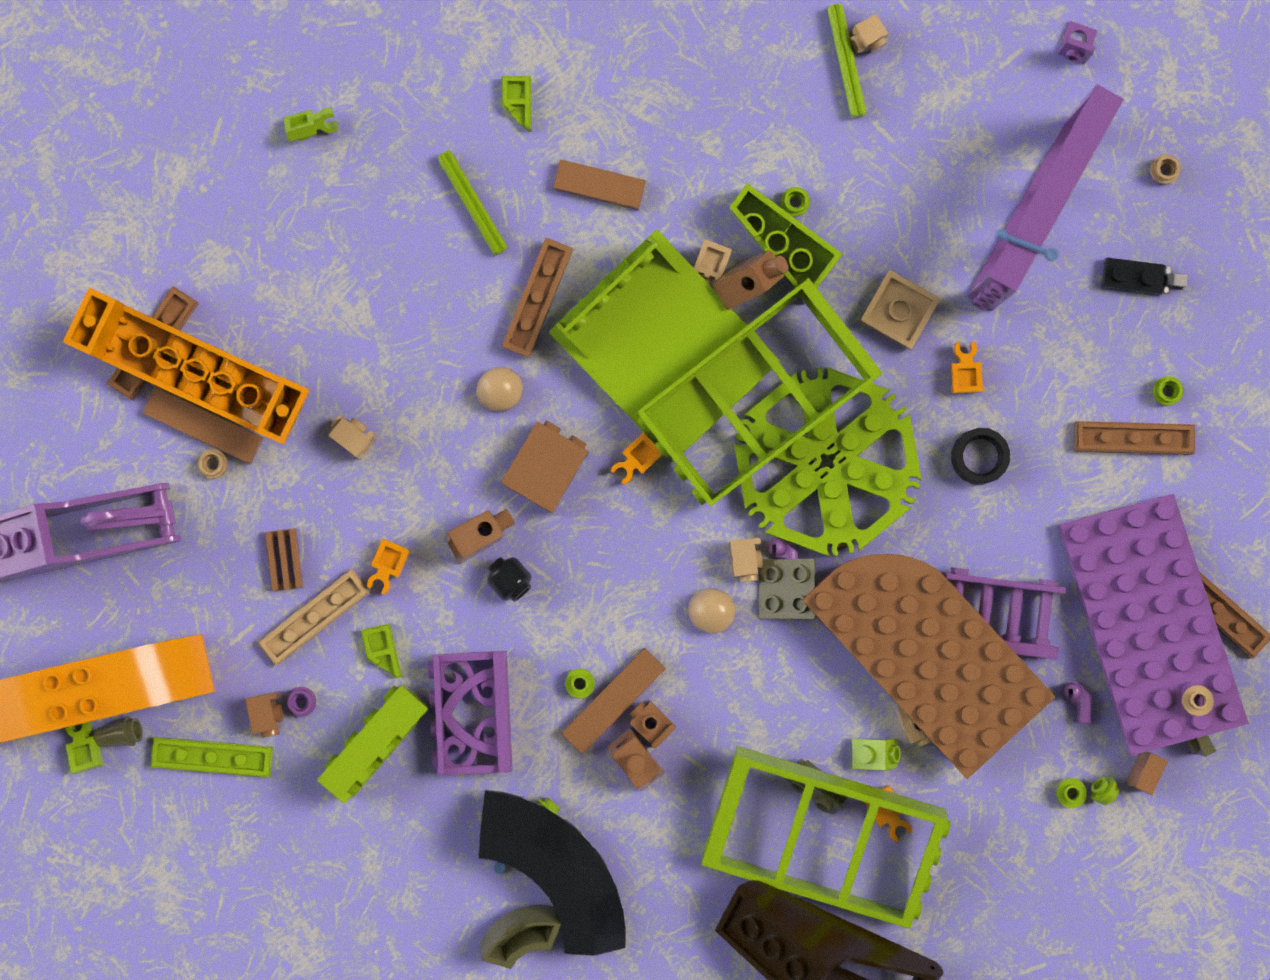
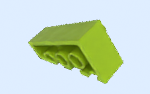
(785, 236)
(374, 743)

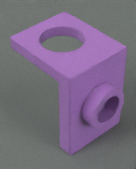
(1076, 50)

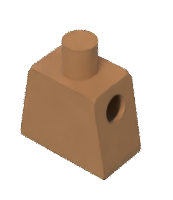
(760, 272)
(467, 541)
(635, 759)

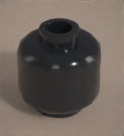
(509, 579)

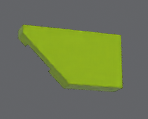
(517, 99)
(381, 648)

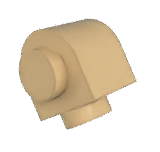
(869, 35)

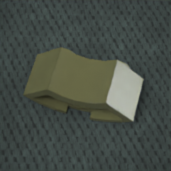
(519, 933)

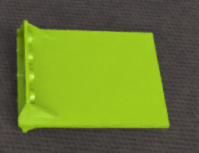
(652, 327)

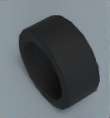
(991, 436)

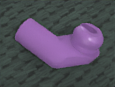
(782, 549)
(1081, 699)

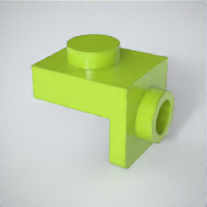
(875, 754)

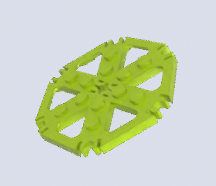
(852, 472)

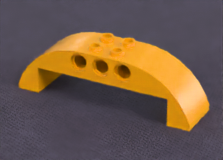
(186, 366)
(103, 687)

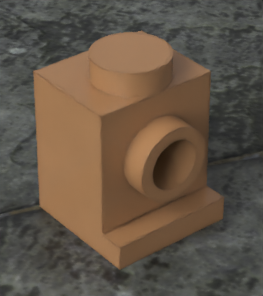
(265, 714)
(662, 729)

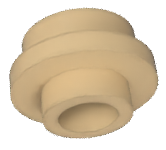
(1171, 163)
(206, 457)
(1191, 707)

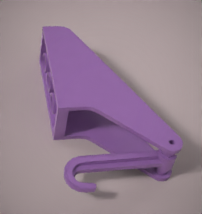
(27, 541)

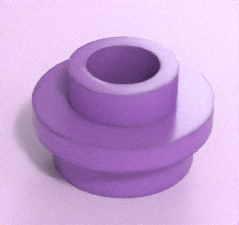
(291, 701)

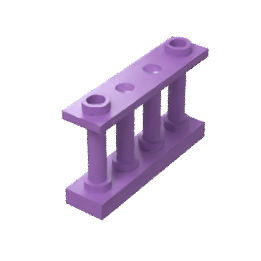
(1040, 644)

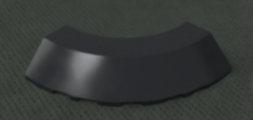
(561, 864)

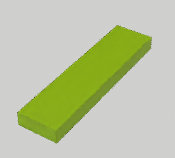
(212, 756)

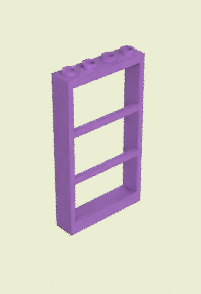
(1045, 197)

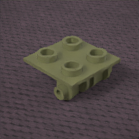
(783, 587)

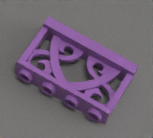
(500, 743)

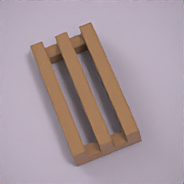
(276, 586)

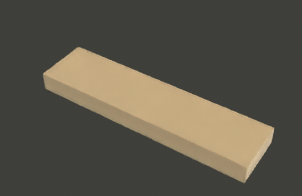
(314, 617)

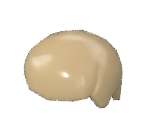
(499, 389)
(711, 610)

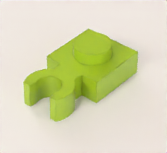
(83, 751)

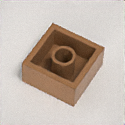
(1146, 772)

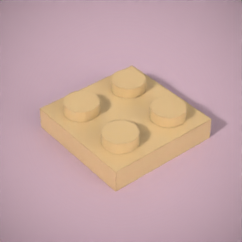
(899, 310)

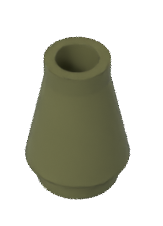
(120, 733)

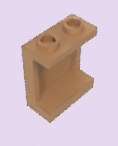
(545, 465)

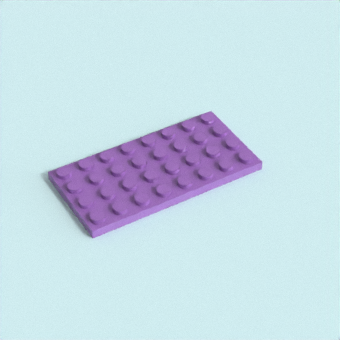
(1151, 623)

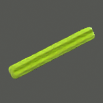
(846, 61)
(472, 202)

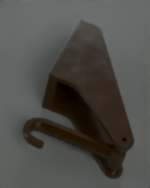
(803, 942)

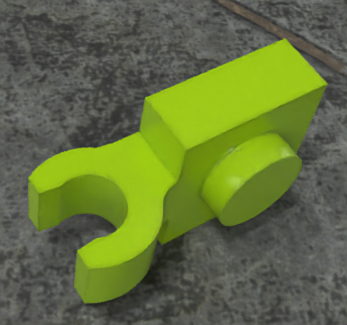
(305, 124)

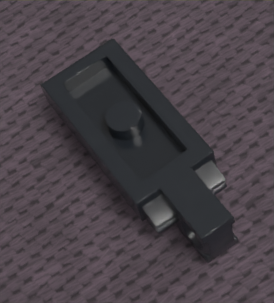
(1140, 277)

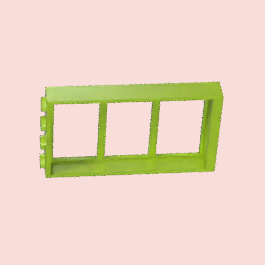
(835, 328)
(812, 778)

